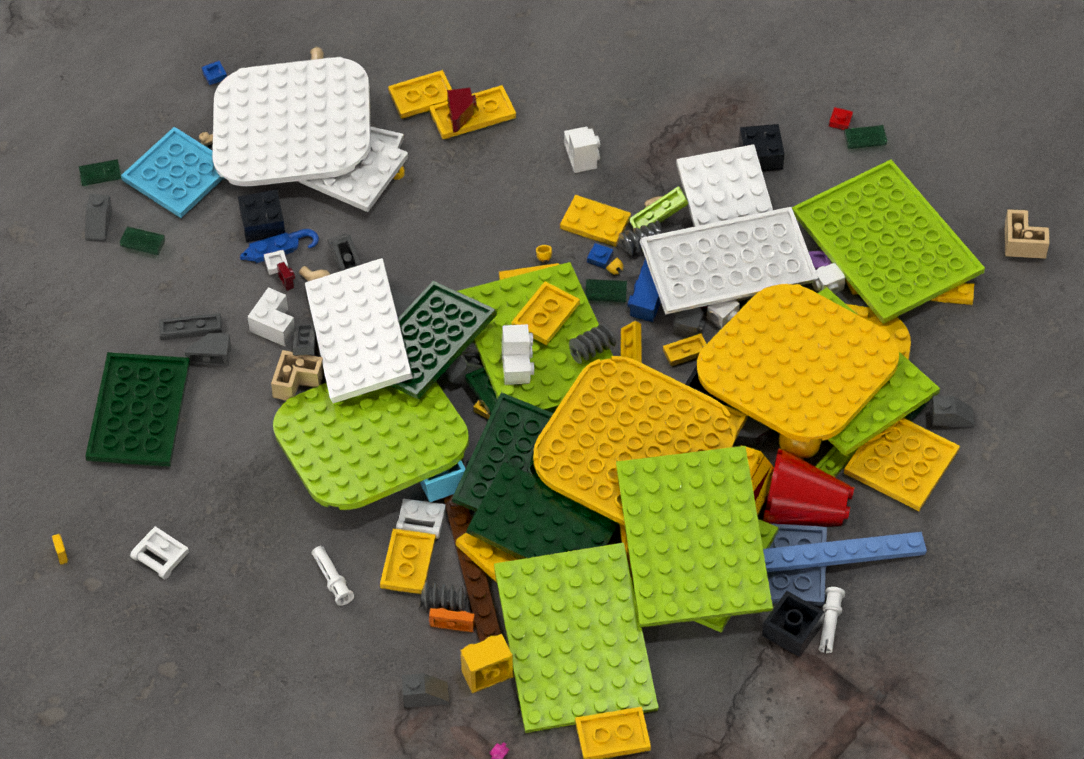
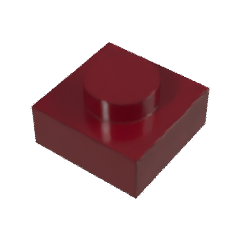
(286, 275)

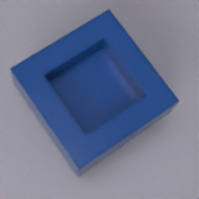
(214, 72)
(600, 255)

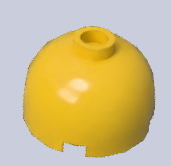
(799, 448)

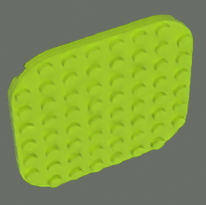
(369, 442)

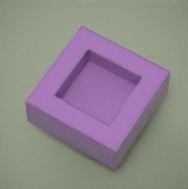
(819, 259)

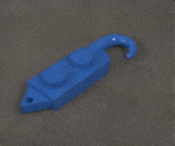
(284, 242)

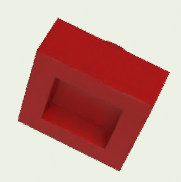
(840, 118)

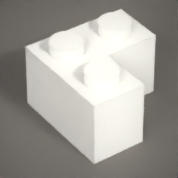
(582, 148)
(269, 318)
(516, 352)

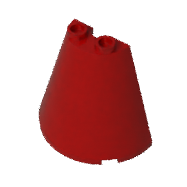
(805, 494)

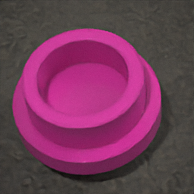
(499, 751)

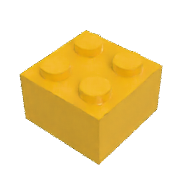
(486, 663)

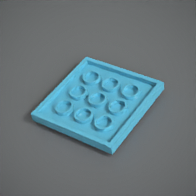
(174, 172)

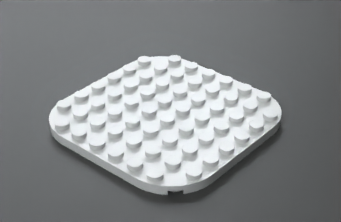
(291, 122)

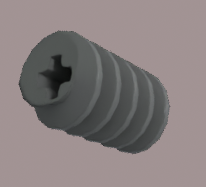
(631, 240)
(591, 341)
(443, 597)

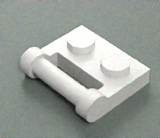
(421, 513)
(162, 546)

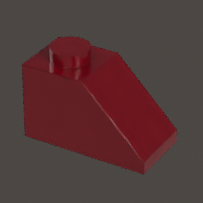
(460, 106)

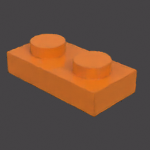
(452, 620)

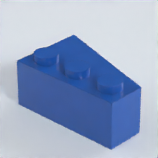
(645, 300)

